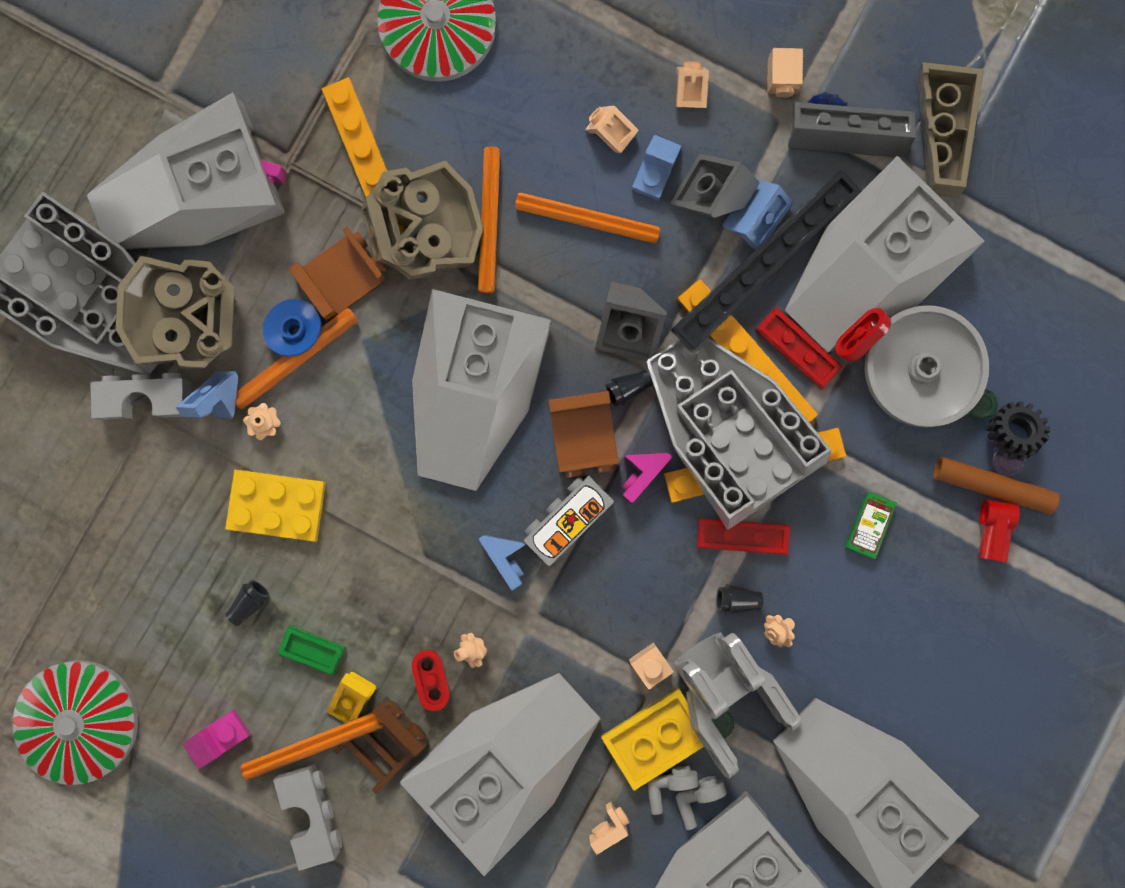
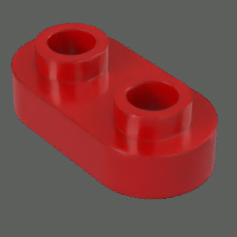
(863, 334)
(430, 679)

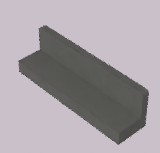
(851, 130)

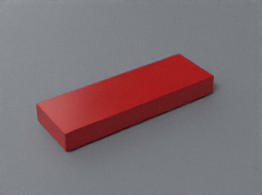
(798, 348)
(743, 536)

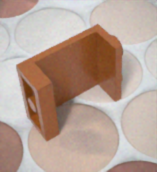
(339, 275)
(583, 433)

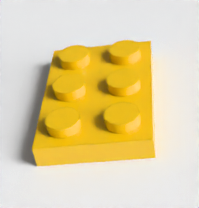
(275, 505)
(653, 739)

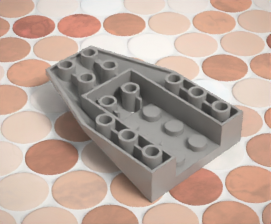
(189, 184)
(880, 254)
(64, 284)
(472, 385)
(733, 428)
(503, 768)
(871, 796)
(738, 852)

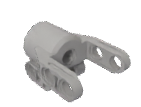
(719, 675)

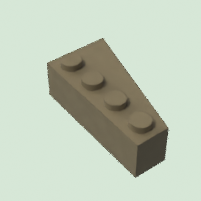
(948, 121)

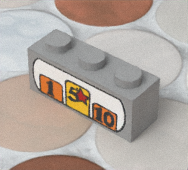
(567, 519)

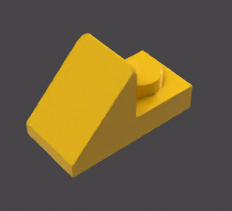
(351, 697)

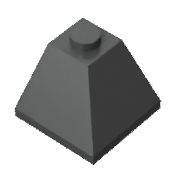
(715, 187)
(630, 323)

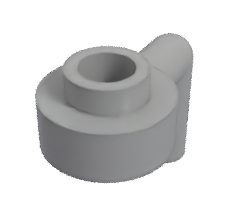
(680, 779)
(707, 791)

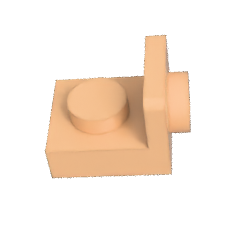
(692, 85)
(612, 127)
(607, 833)

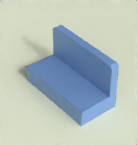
(760, 215)

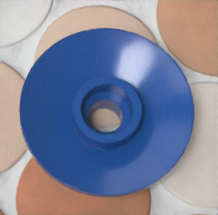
(284, 319)

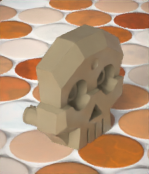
(446, 216)
(149, 312)

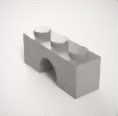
(115, 397)
(304, 789)

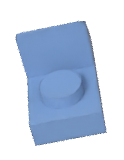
(656, 167)
(213, 396)
(499, 550)

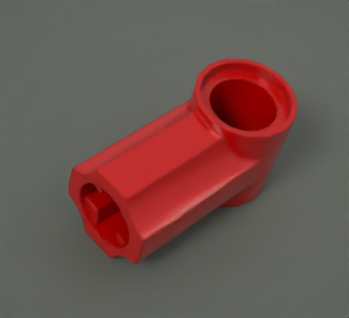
(998, 523)

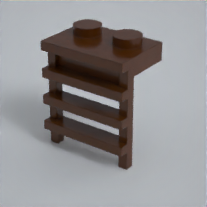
(400, 730)

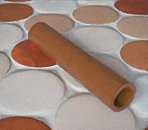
(996, 485)

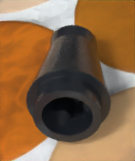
(627, 387)
(736, 600)
(247, 602)

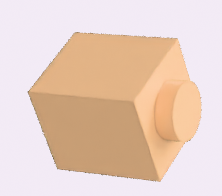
(785, 72)
(651, 666)

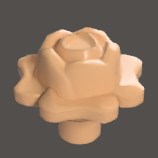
(261, 421)
(779, 630)
(471, 650)

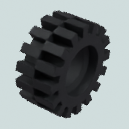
(1025, 418)

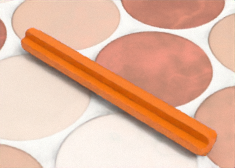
(587, 218)
(489, 219)
(287, 365)
(310, 746)

